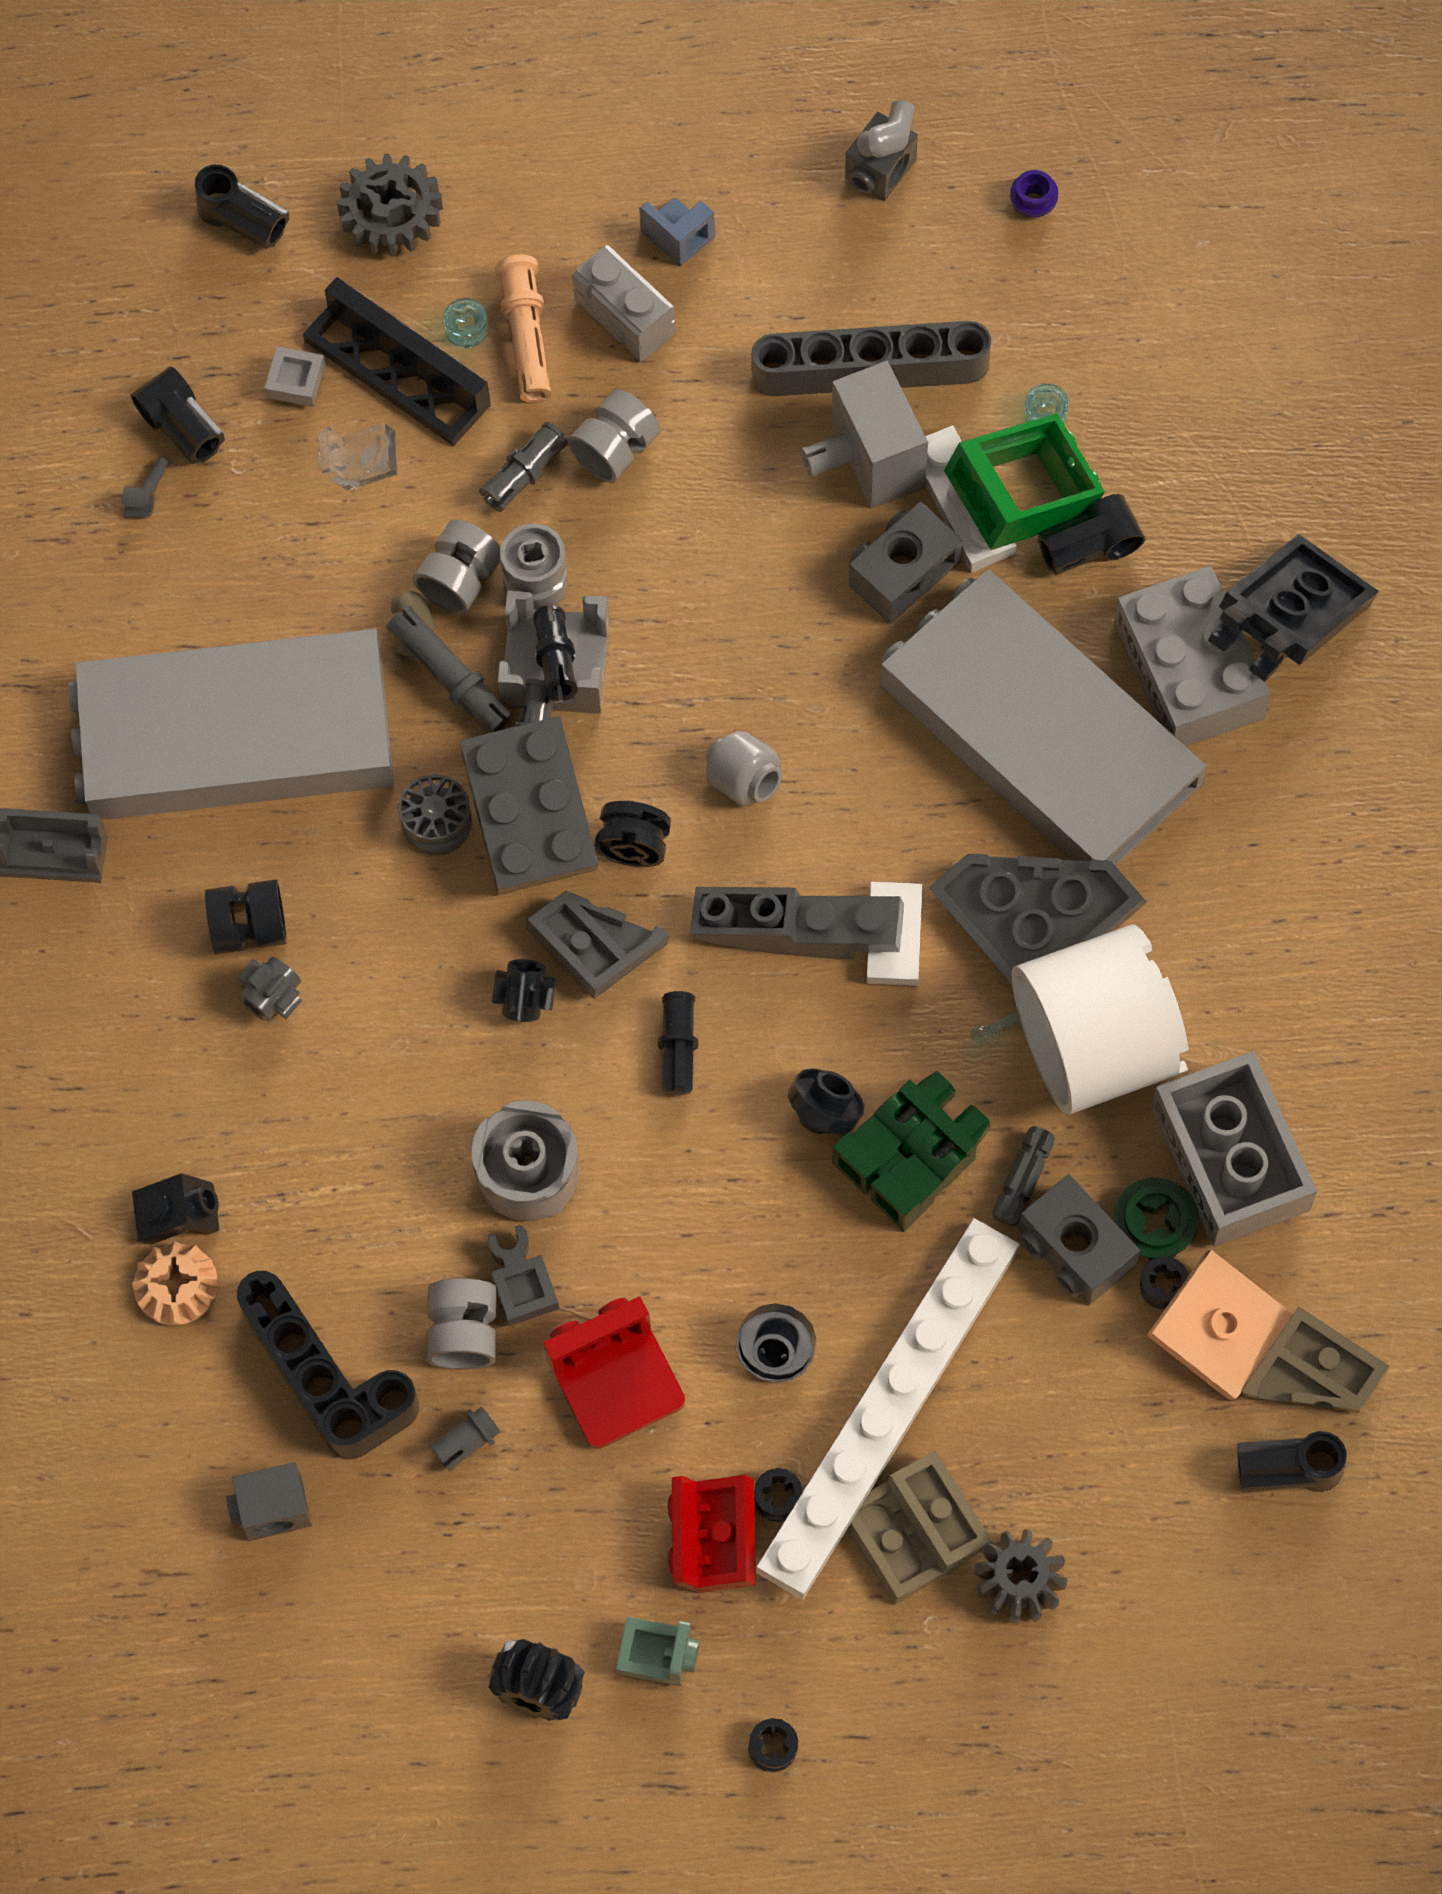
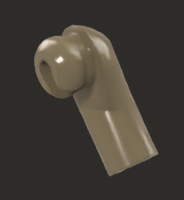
(420, 607)

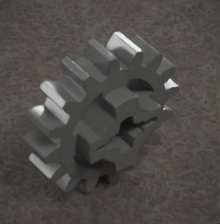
(394, 209)

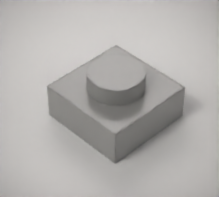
(294, 376)

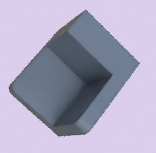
(678, 229)

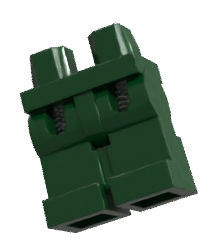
(904, 1149)

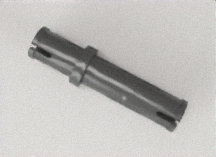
(462, 684)

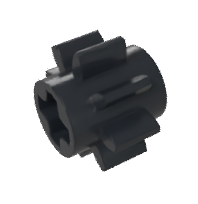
(523, 990)

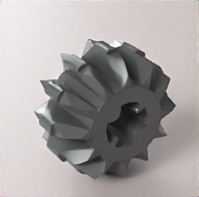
(1023, 1595)

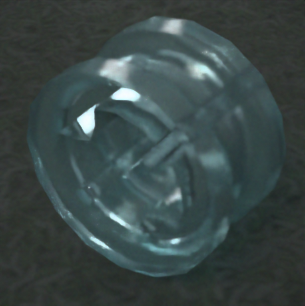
(470, 335)
(1044, 395)

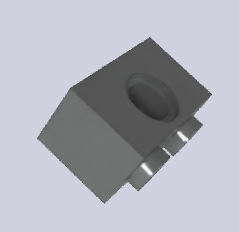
(893, 586)
(1068, 1211)

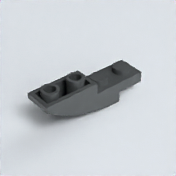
(797, 925)

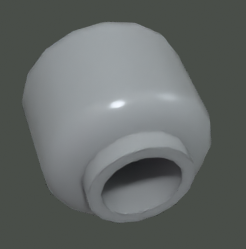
(743, 768)

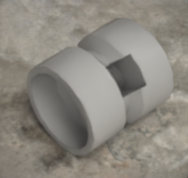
(608, 442)
(535, 563)
(455, 572)
(461, 1327)

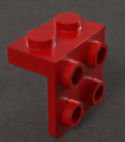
(613, 1372)

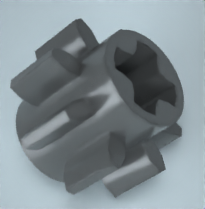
(269, 989)

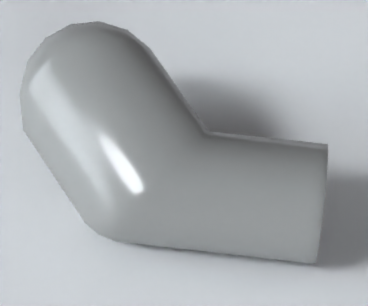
(889, 136)

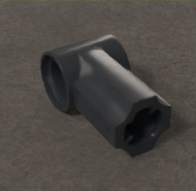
(240, 207)
(172, 406)
(1103, 530)
(1284, 1463)

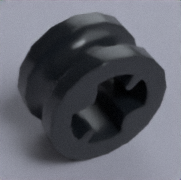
(1172, 1269)
(764, 1486)
(756, 1745)

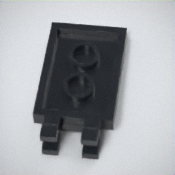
(1291, 605)

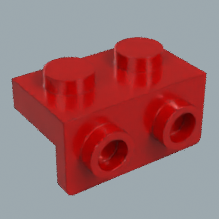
(712, 1533)

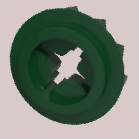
(1151, 1196)

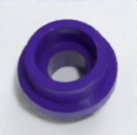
(1034, 182)

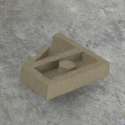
(1315, 1368)

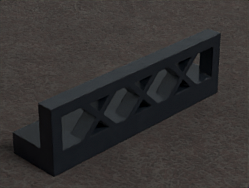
(408, 348)

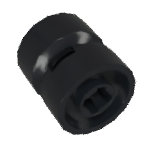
(264, 916)

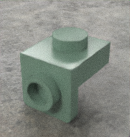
(657, 1651)

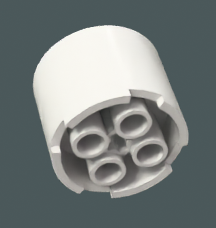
(1100, 1019)

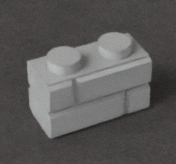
(624, 303)

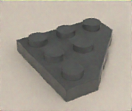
(1034, 903)

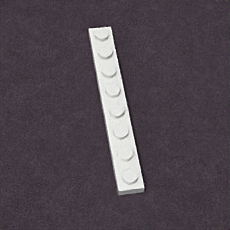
(887, 1409)

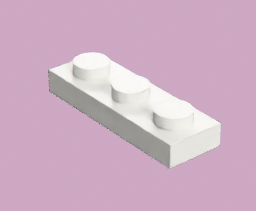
(952, 510)

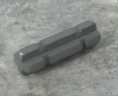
(1023, 1176)

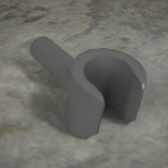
(140, 501)

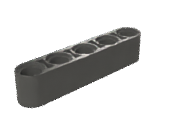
(891, 343)

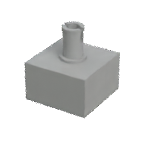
(874, 435)

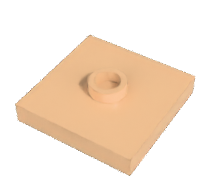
(1220, 1325)

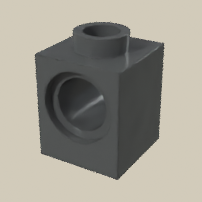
(879, 174)
(269, 1502)

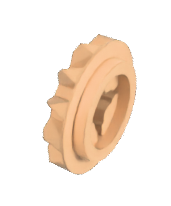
(192, 1298)

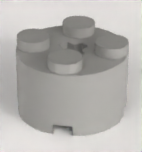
(503, 1143)

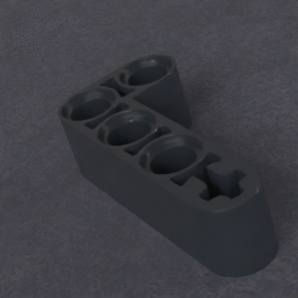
(314, 1361)

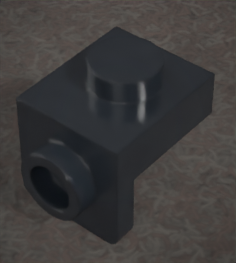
(174, 1208)

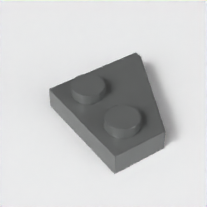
(593, 941)

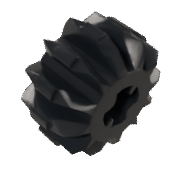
(536, 1679)

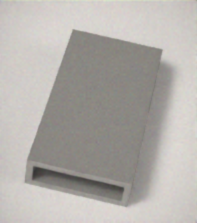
(1040, 722)
(231, 725)

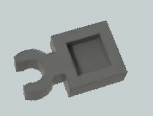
(522, 1283)

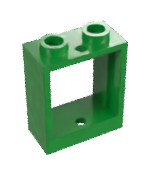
(987, 498)

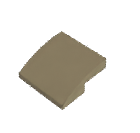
(917, 1528)

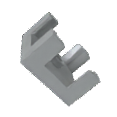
(590, 637)

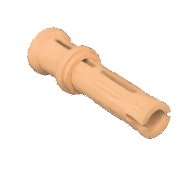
(522, 309)

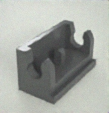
(52, 845)

